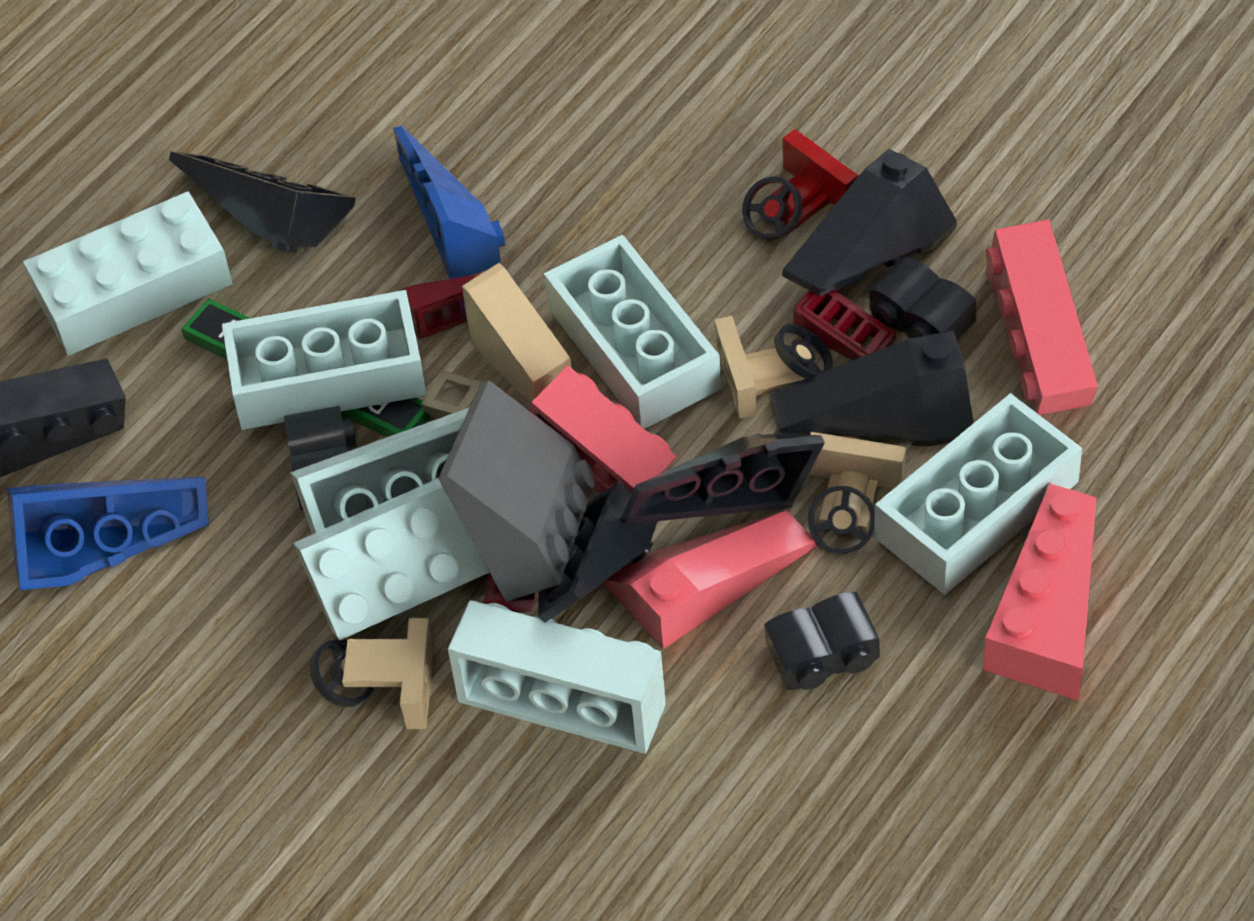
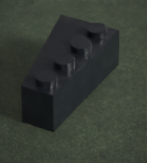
(57, 412)

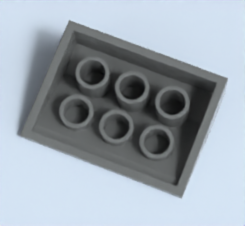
(516, 492)

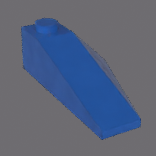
(453, 215)
(87, 526)

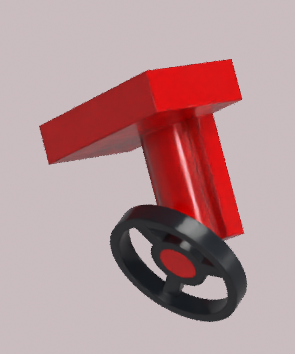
(815, 183)

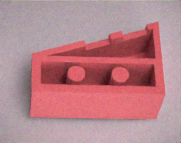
(601, 432)

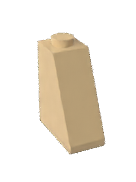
(512, 333)

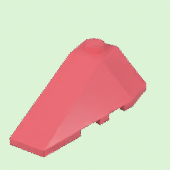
(698, 578)

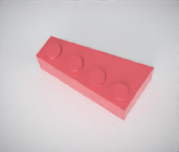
(1040, 317)
(1045, 606)

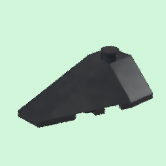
(268, 203)
(877, 220)
(897, 392)
(735, 478)
(598, 550)

